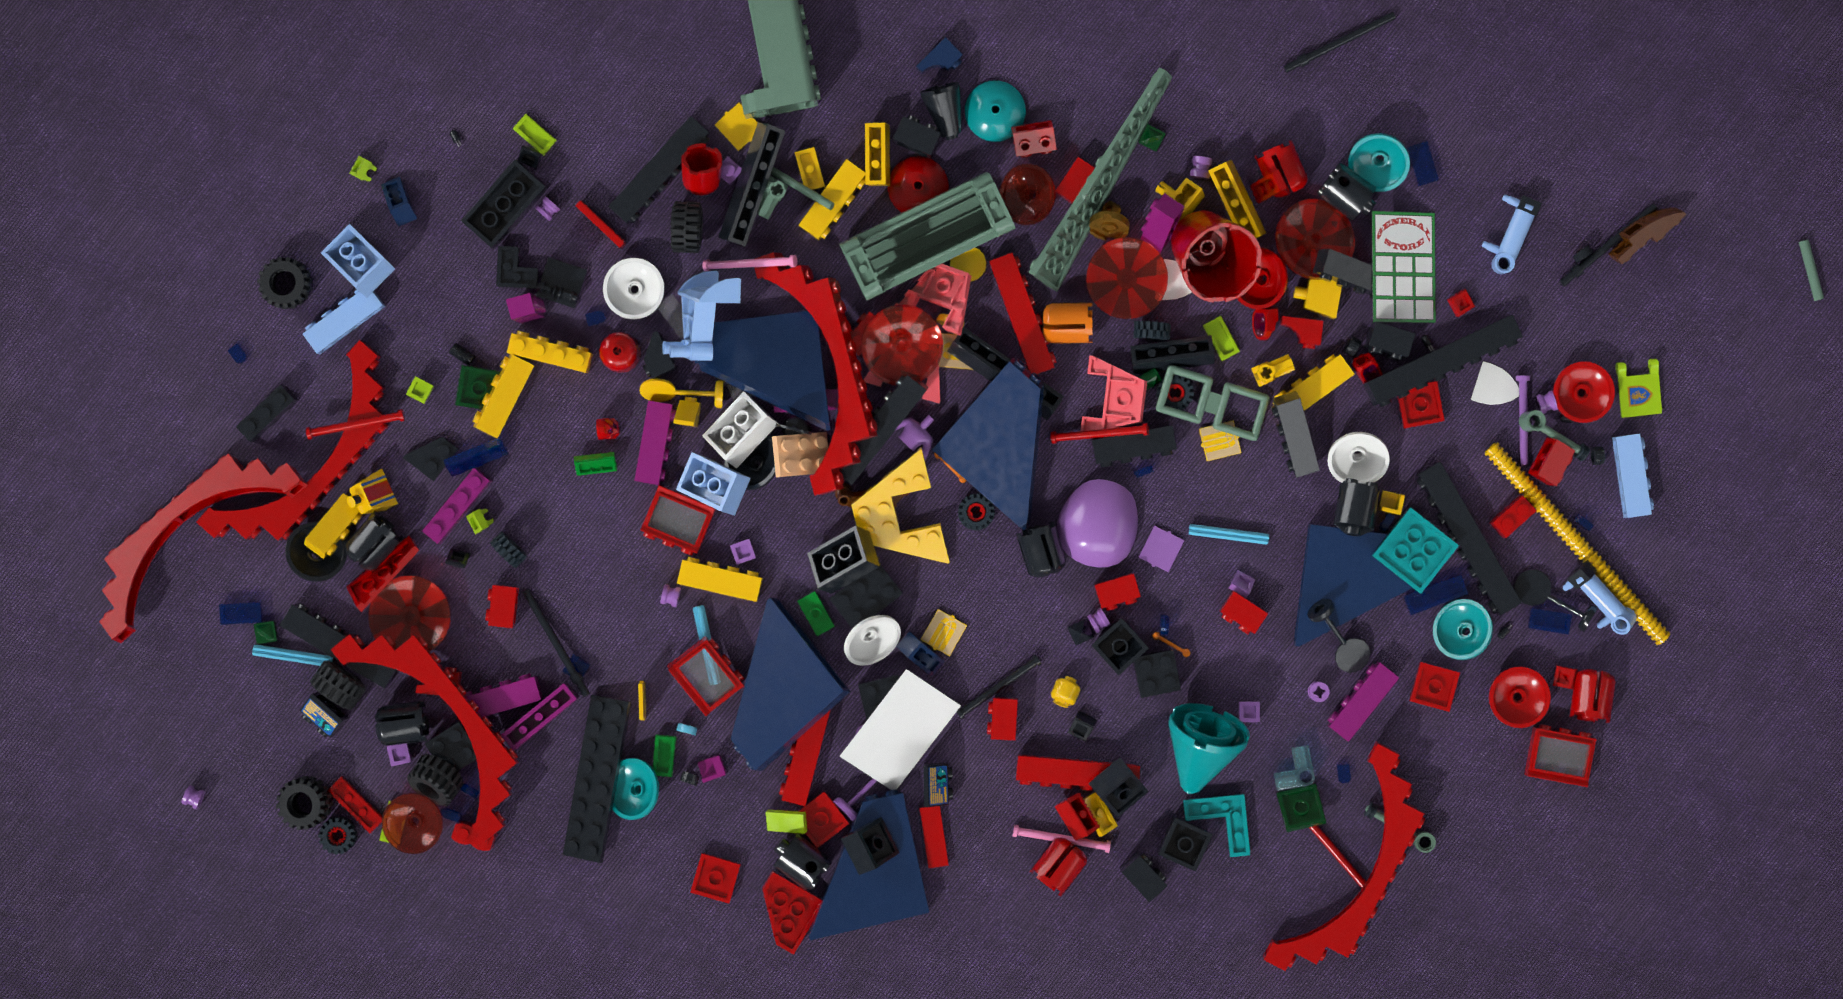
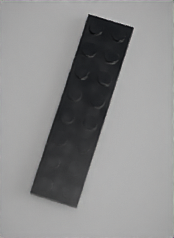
(596, 778)

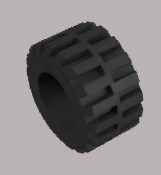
(686, 227)
(268, 277)
(338, 684)
(435, 779)
(290, 809)

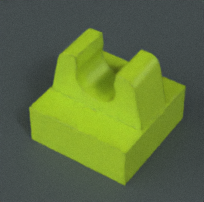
(361, 167)
(420, 390)
(478, 521)

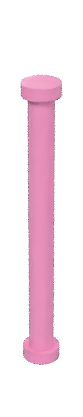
(708, 265)
(1051, 836)

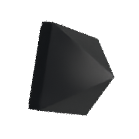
(529, 156)
(457, 558)
(1080, 632)

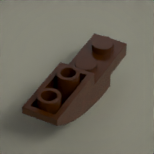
(1652, 226)

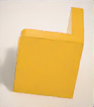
(1391, 502)

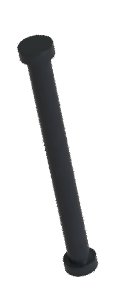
(998, 687)

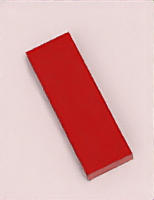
(1268, 186)
(600, 224)
(356, 804)
(934, 836)

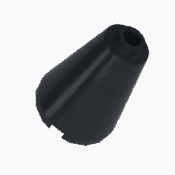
(944, 108)

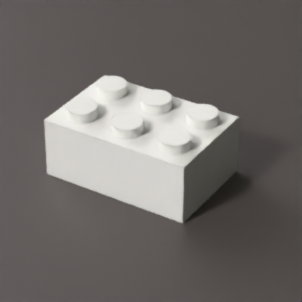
(740, 429)

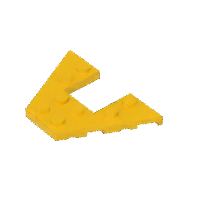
(877, 513)

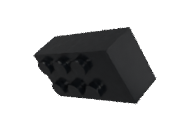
(504, 204)

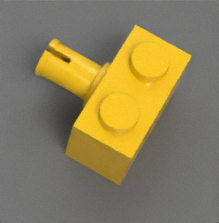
(1187, 194)

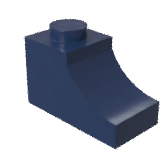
(943, 56)
(398, 201)
(920, 654)

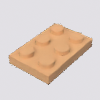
(799, 453)

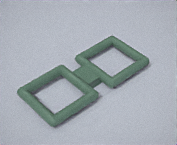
(1212, 402)

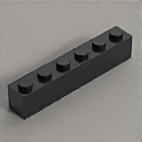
(658, 171)
(751, 184)
(990, 362)
(888, 418)
(325, 636)

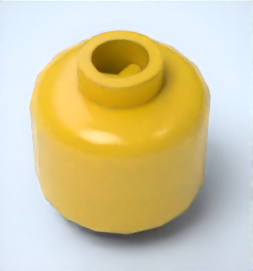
(1065, 691)

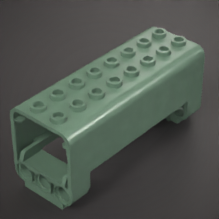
(782, 59)
(927, 235)

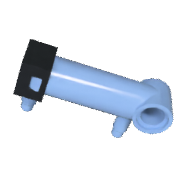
(1516, 232)
(1602, 597)

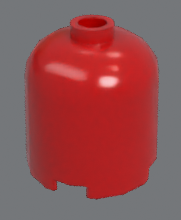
(701, 169)
(629, 354)

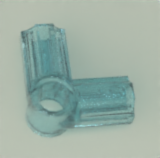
(1291, 778)

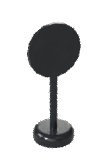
(795, 425)
(1534, 589)
(1351, 653)

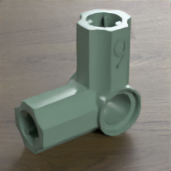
(773, 193)

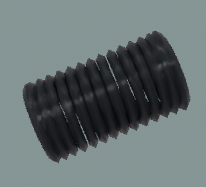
(459, 352)

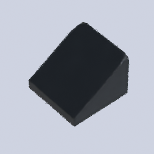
(1082, 726)

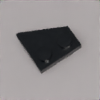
(430, 457)

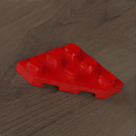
(789, 910)

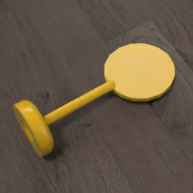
(970, 262)
(663, 390)

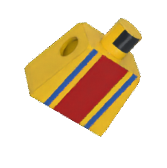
(372, 494)

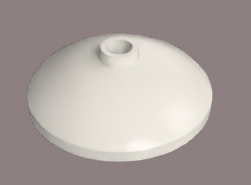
(623, 277)
(1365, 466)
(872, 640)

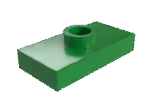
(595, 463)
(816, 613)
(664, 755)

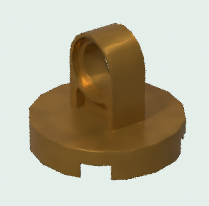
(1109, 222)

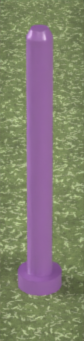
(1523, 408)

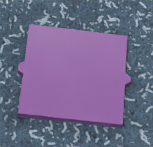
(1161, 548)

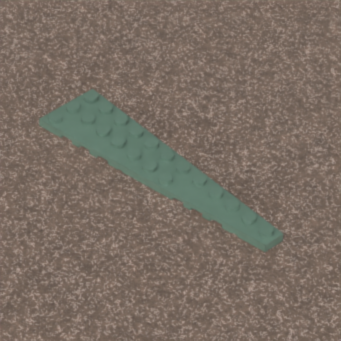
(1072, 231)

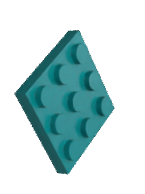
(1415, 550)

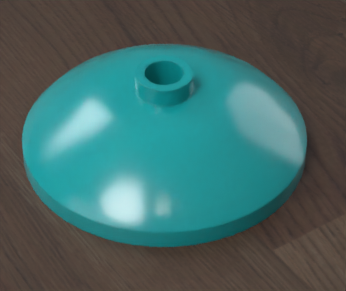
(990, 125)
(1384, 172)
(1451, 625)
(628, 800)

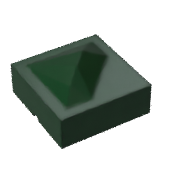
(1151, 138)
(1152, 378)
(265, 632)

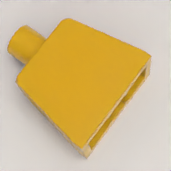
(1320, 297)

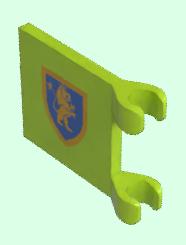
(1639, 393)

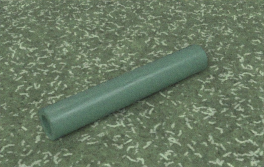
(1811, 270)

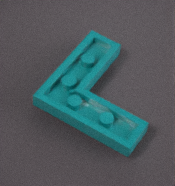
(1226, 806)

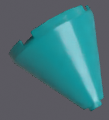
(1204, 743)

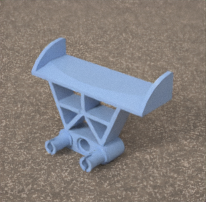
(698, 313)

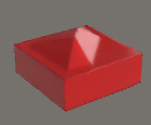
(1461, 302)
(1564, 677)

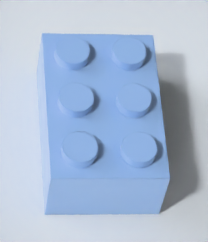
(357, 260)
(713, 483)

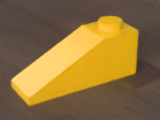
(688, 412)

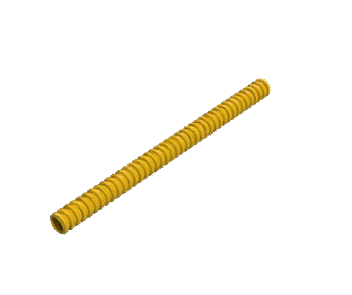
(1576, 542)

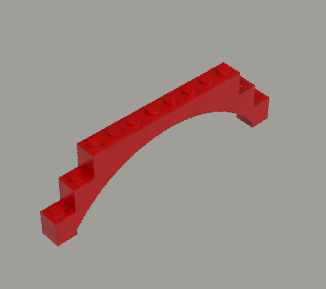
(854, 408)
(282, 515)
(137, 551)
(491, 753)
(1346, 927)

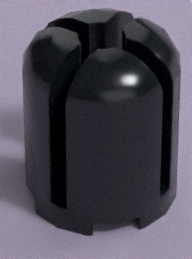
(372, 542)
(1041, 550)
(401, 723)

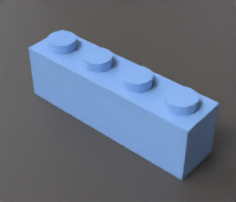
(342, 320)
(1631, 475)

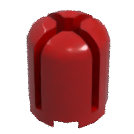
(1290, 164)
(1592, 695)
(1060, 865)

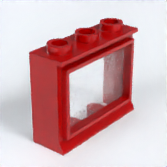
(677, 520)
(706, 675)
(1560, 755)

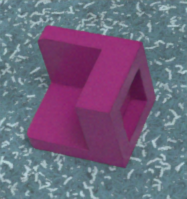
(712, 768)

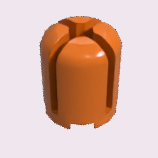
(1068, 323)

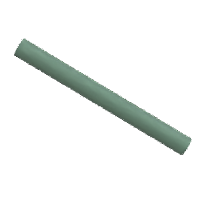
(802, 188)

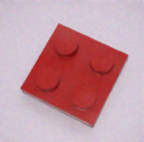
(1421, 406)
(1434, 686)
(823, 819)
(715, 878)

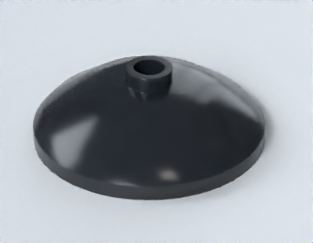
(749, 467)
(304, 565)

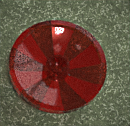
(1311, 227)
(1126, 278)
(901, 342)
(411, 608)

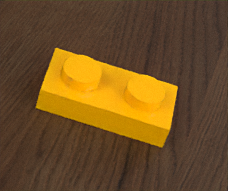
(809, 168)
(1101, 814)

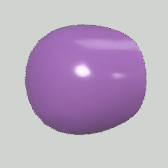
(1098, 523)

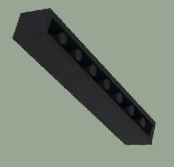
(1443, 360)
(1467, 535)

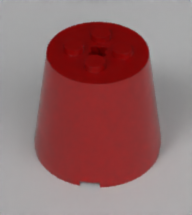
(1215, 256)

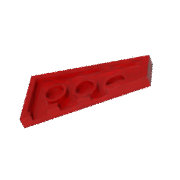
(371, 583)

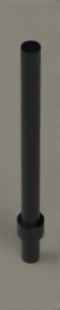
(1303, 60)
(1578, 270)
(576, 677)

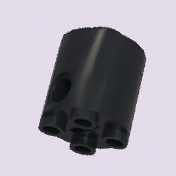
(1348, 192)
(1356, 507)
(794, 858)

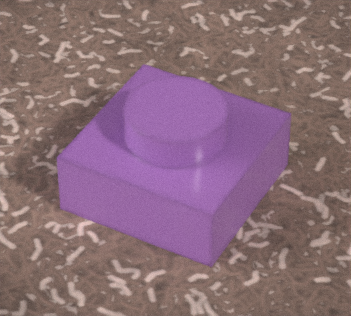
(730, 170)
(743, 551)
(1242, 583)
(1249, 711)
(399, 754)

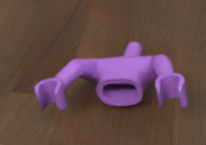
(915, 434)

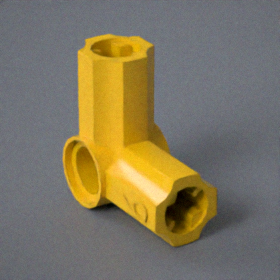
(1269, 371)

